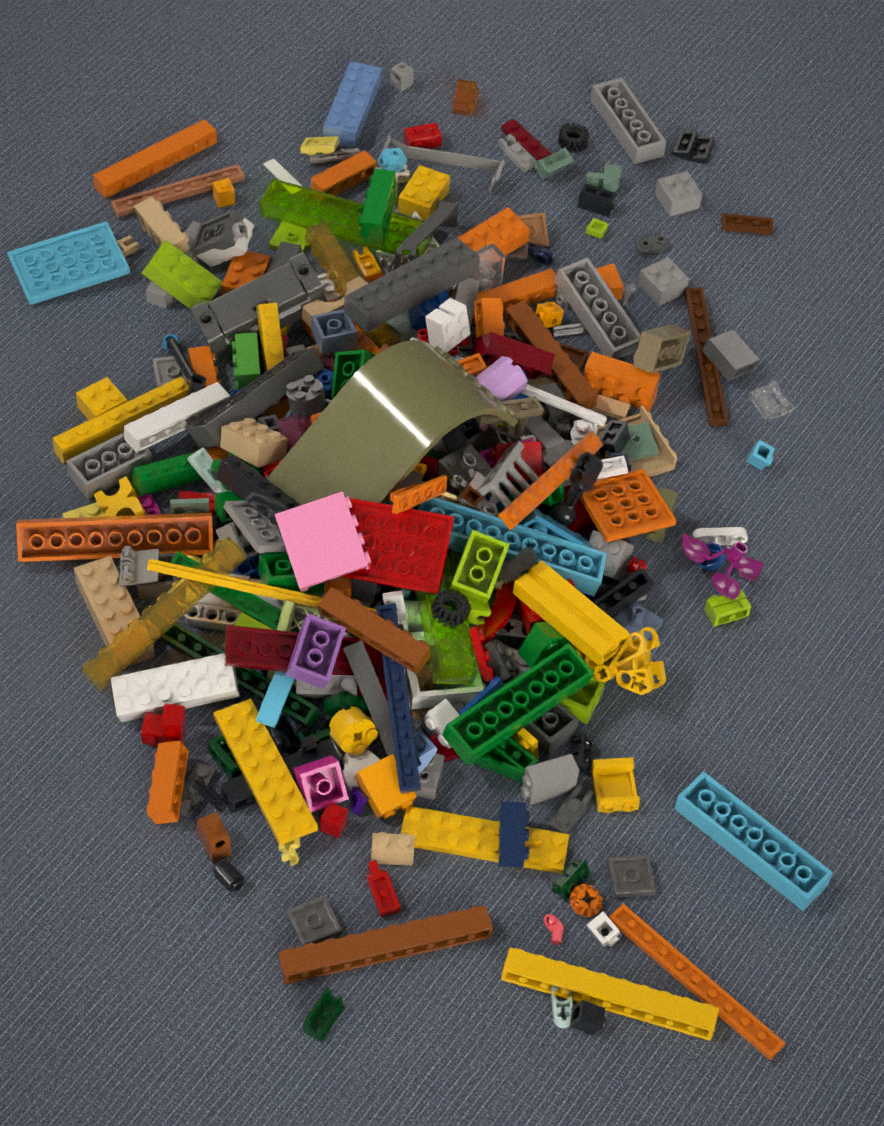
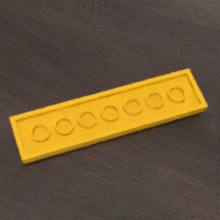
(265, 772)
(480, 838)

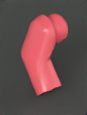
(555, 927)

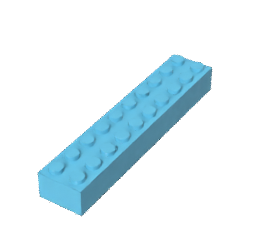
(565, 557)

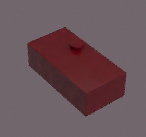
(531, 359)

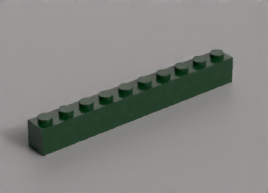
(247, 678)

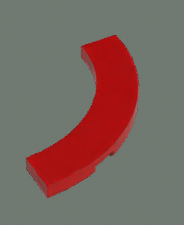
(500, 612)

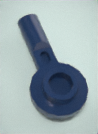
(543, 255)

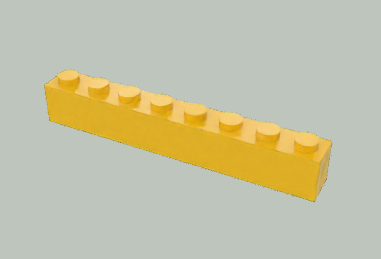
(113, 421)

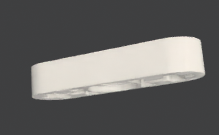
(729, 535)

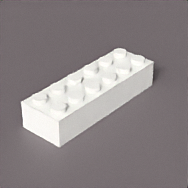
(182, 684)

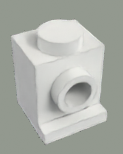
(603, 922)

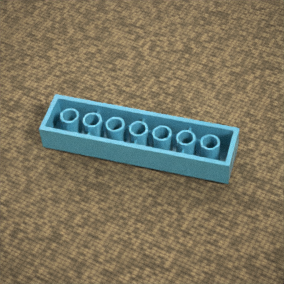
(753, 841)

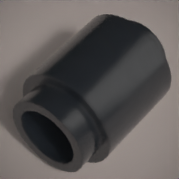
(228, 876)

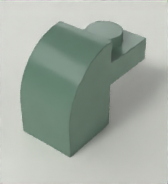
(607, 180)

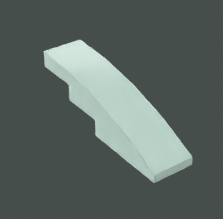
(202, 464)

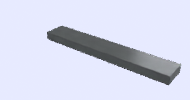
(371, 692)

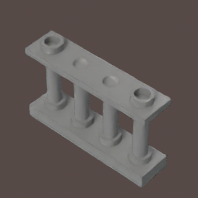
(498, 475)

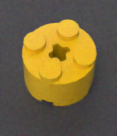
(352, 730)

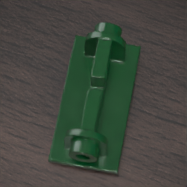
(576, 873)

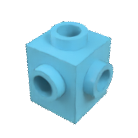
(392, 159)

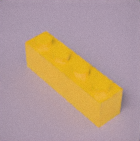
(270, 334)

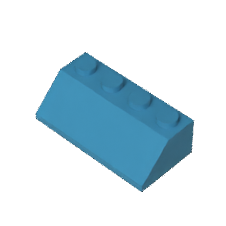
(544, 523)

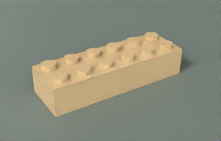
(107, 601)

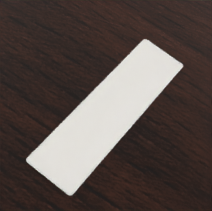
(280, 172)

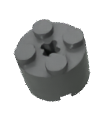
(306, 396)

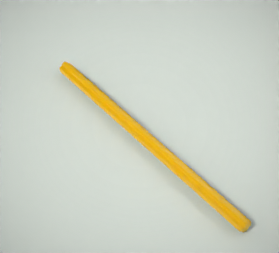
(234, 583)

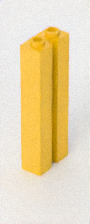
(570, 612)

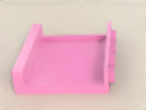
(322, 540)

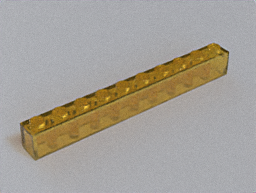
(340, 272)
(160, 617)

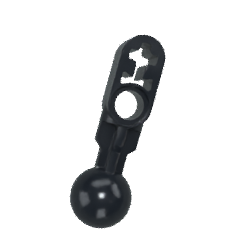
(581, 480)

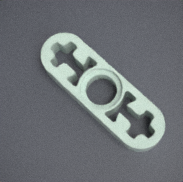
(556, 1009)

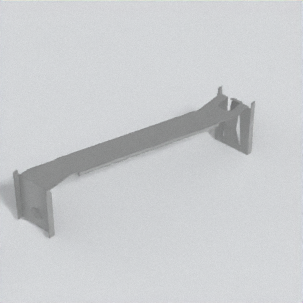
(449, 158)

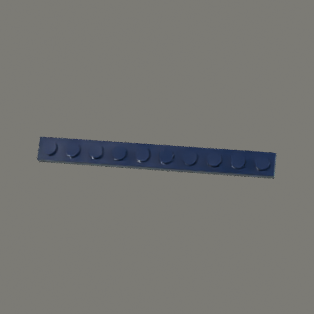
(400, 714)

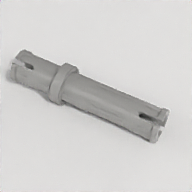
(335, 156)

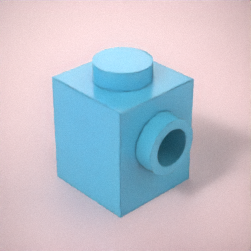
(760, 455)

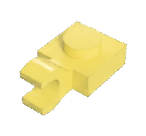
(289, 851)

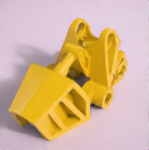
(634, 660)

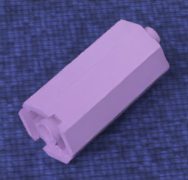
(503, 379)

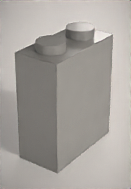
(550, 779)

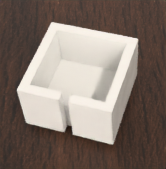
(450, 327)

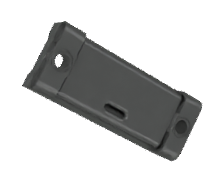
(237, 311)

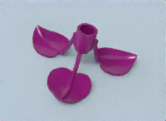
(746, 566)

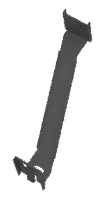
(445, 215)

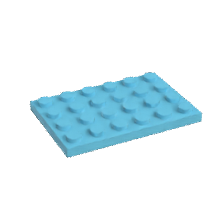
(68, 263)

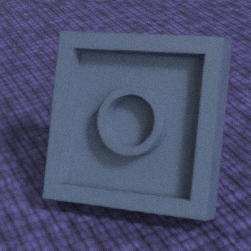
(638, 617)

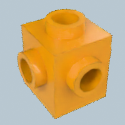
(550, 314)

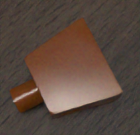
(210, 831)

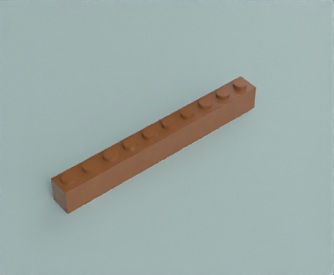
(384, 944)

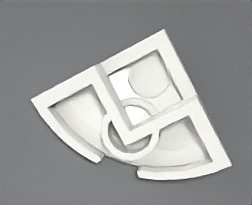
(354, 764)

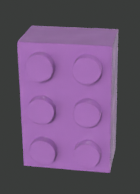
(315, 651)

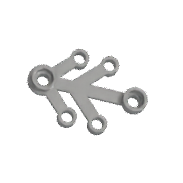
(467, 463)

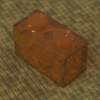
(465, 97)

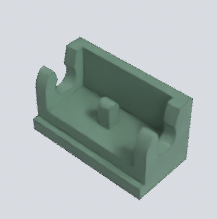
(553, 163)

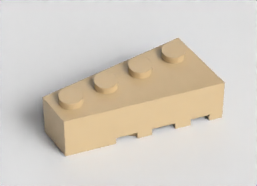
(160, 224)

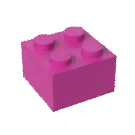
(321, 783)

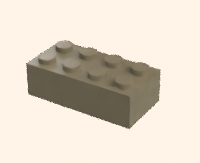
(661, 348)

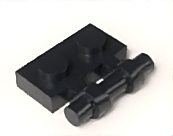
(283, 735)

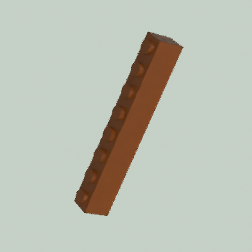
(564, 372)

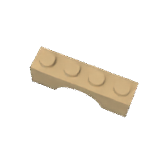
(319, 307)

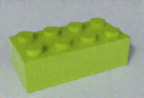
(181, 276)

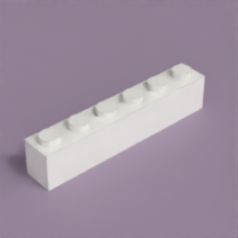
(174, 417)

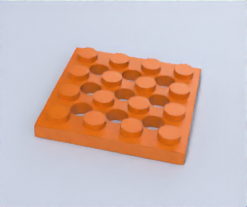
(644, 491)

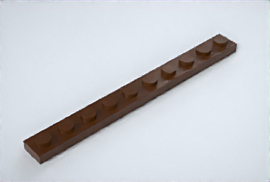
(708, 371)

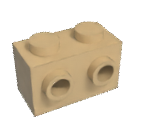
(393, 848)

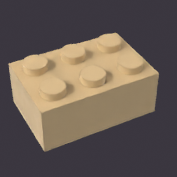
(253, 442)

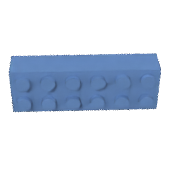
(353, 103)

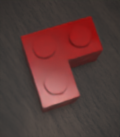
(164, 727)

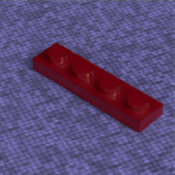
(525, 139)

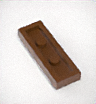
(747, 224)

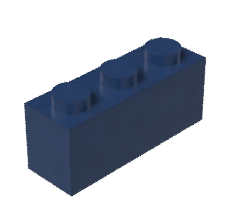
(513, 834)

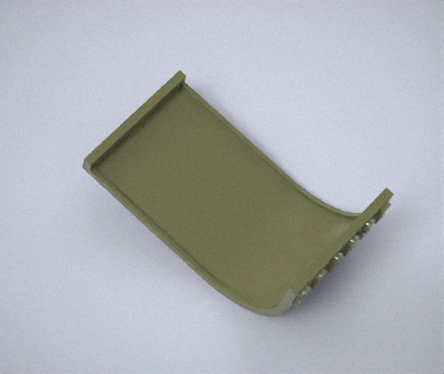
(384, 424)

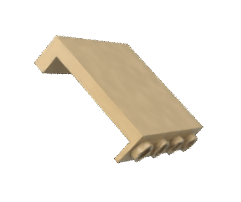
(654, 465)

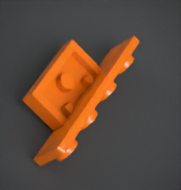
(417, 493)

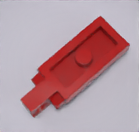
(382, 890)

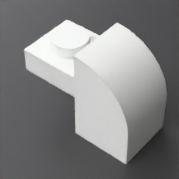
(398, 598)

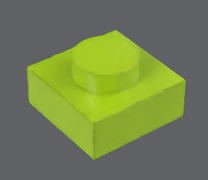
(597, 228)

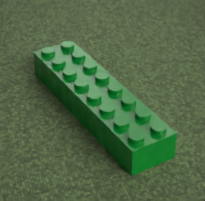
(517, 704)

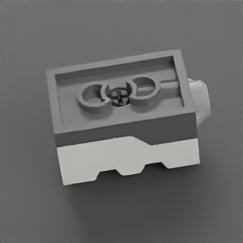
(222, 238)

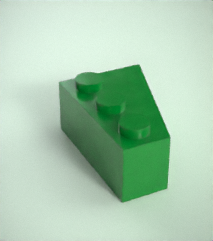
(508, 760)

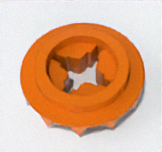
(581, 907)

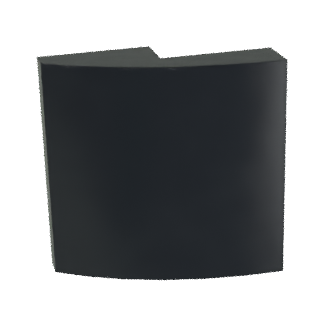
(693, 147)

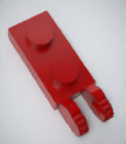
(482, 654)

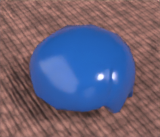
(716, 562)

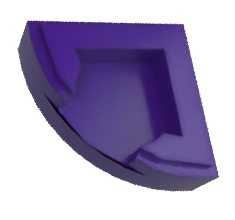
(359, 800)

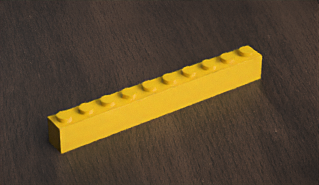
(611, 993)

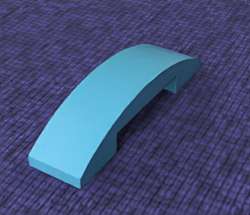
(275, 699)

